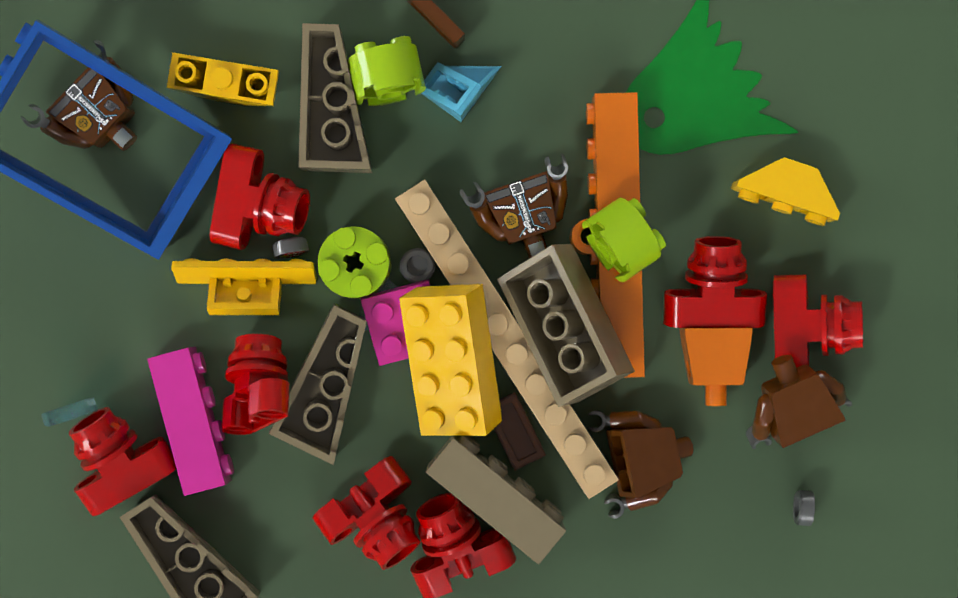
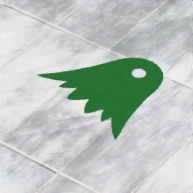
(699, 91)

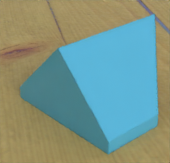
(457, 87)

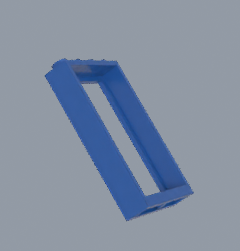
(186, 187)

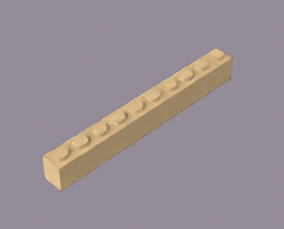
(507, 340)

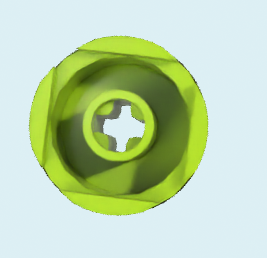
(385, 71)
(623, 238)
(335, 269)

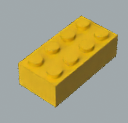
(451, 360)

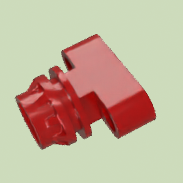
(244, 203)
(716, 270)
(835, 324)
(260, 385)
(105, 445)
(384, 531)
(455, 546)

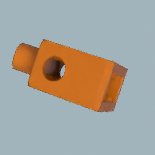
(716, 359)

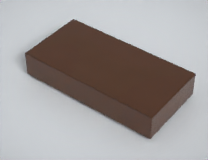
(439, 21)
(517, 433)

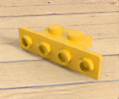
(244, 285)

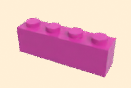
(190, 420)

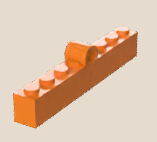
(615, 176)

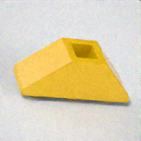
(222, 80)
(790, 188)

